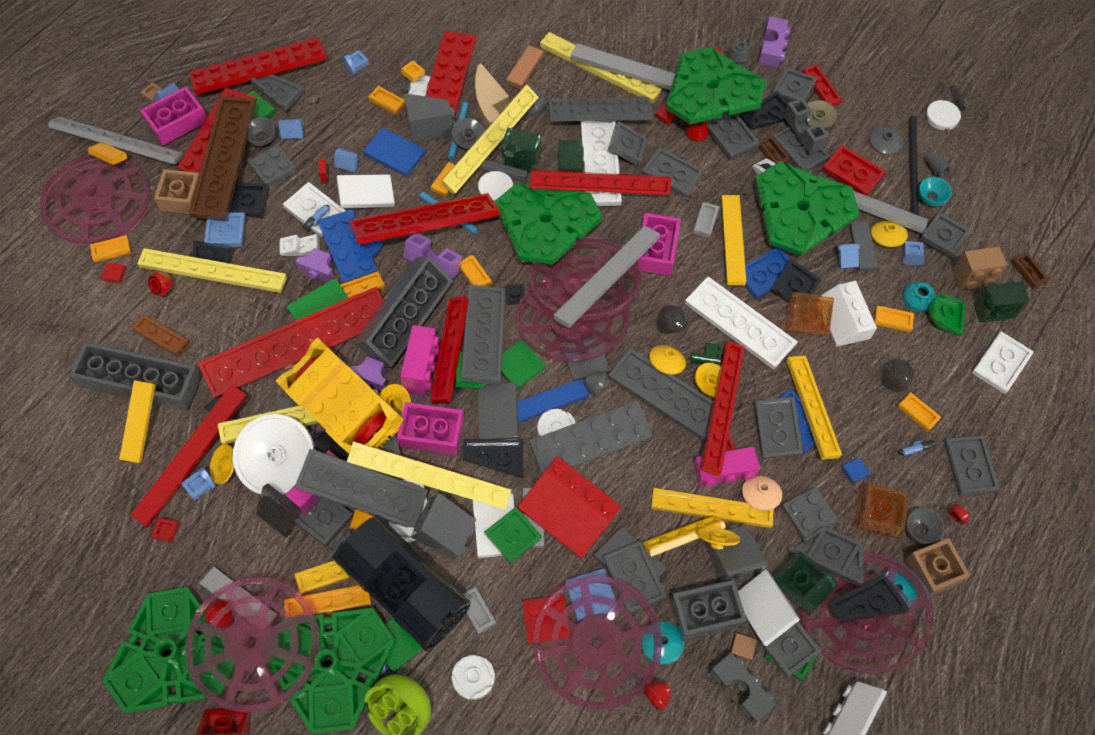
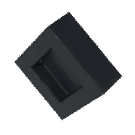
(514, 293)

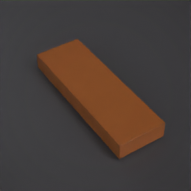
(160, 335)

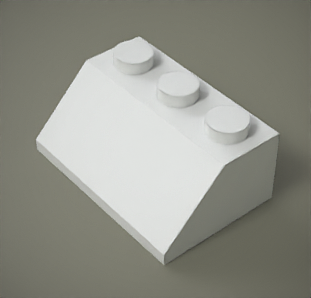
(850, 315)
(856, 711)

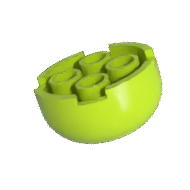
(404, 697)

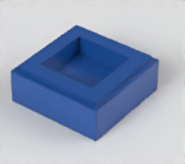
(855, 470)

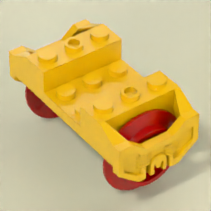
(339, 399)

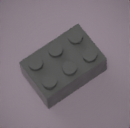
(708, 610)

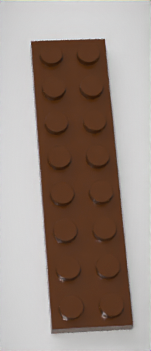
(223, 158)

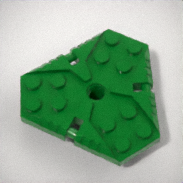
(712, 84)
(799, 208)
(546, 221)
(143, 676)
(332, 694)

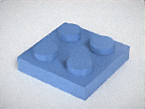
(226, 232)
(595, 589)

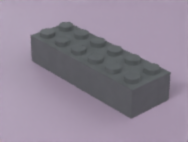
(405, 306)
(117, 369)

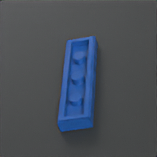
(552, 399)

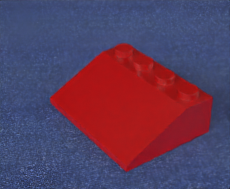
(569, 507)

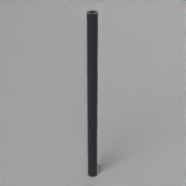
(914, 166)

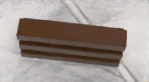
(770, 152)
(1027, 272)

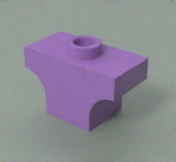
(316, 265)
(372, 373)

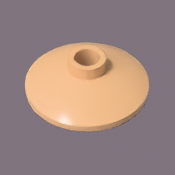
(762, 499)

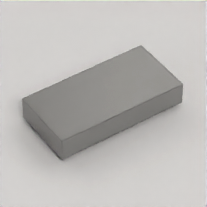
(706, 219)
(478, 612)

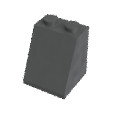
(428, 117)
(444, 527)
(737, 561)

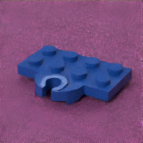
(350, 258)

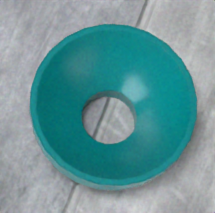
(937, 187)
(914, 300)

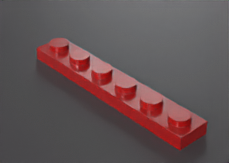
(449, 350)

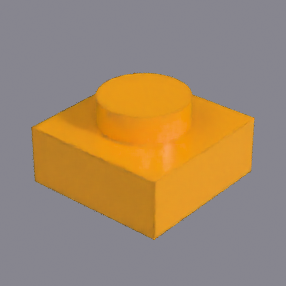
(412, 71)

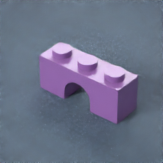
(772, 51)
(419, 246)

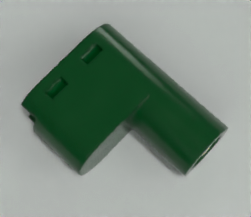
(711, 355)

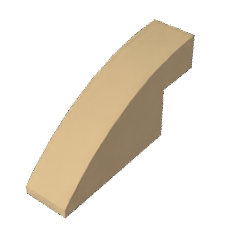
(490, 96)

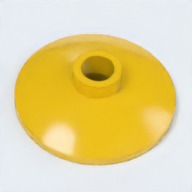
(889, 234)
(667, 360)
(704, 375)
(396, 395)
(222, 464)
(718, 537)

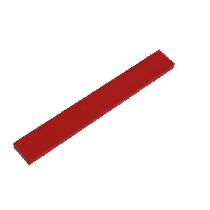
(600, 182)
(722, 409)
(188, 456)

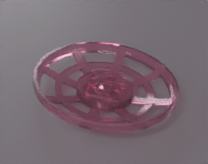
(94, 204)
(579, 274)
(576, 333)
(875, 628)
(611, 642)
(262, 654)

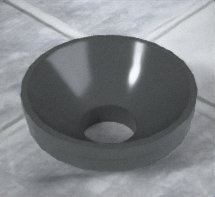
(538, 106)
(260, 126)
(930, 520)

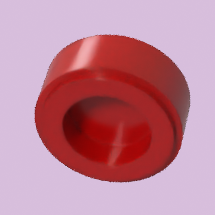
(958, 514)

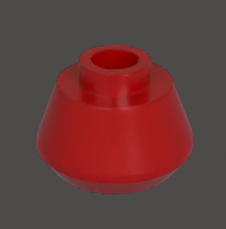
(697, 131)
(160, 283)
(213, 609)
(657, 694)

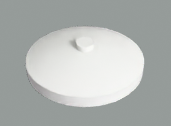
(271, 452)

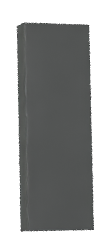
(861, 235)

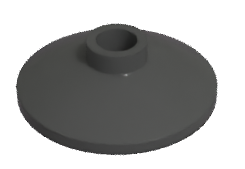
(464, 128)
(886, 140)

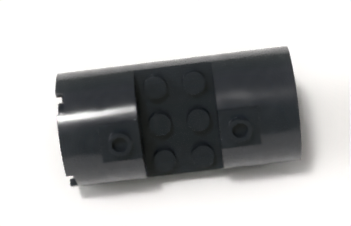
(401, 582)

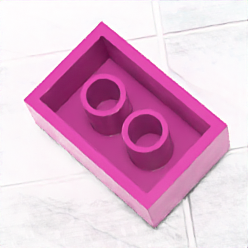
(174, 115)
(661, 254)
(420, 360)
(430, 428)

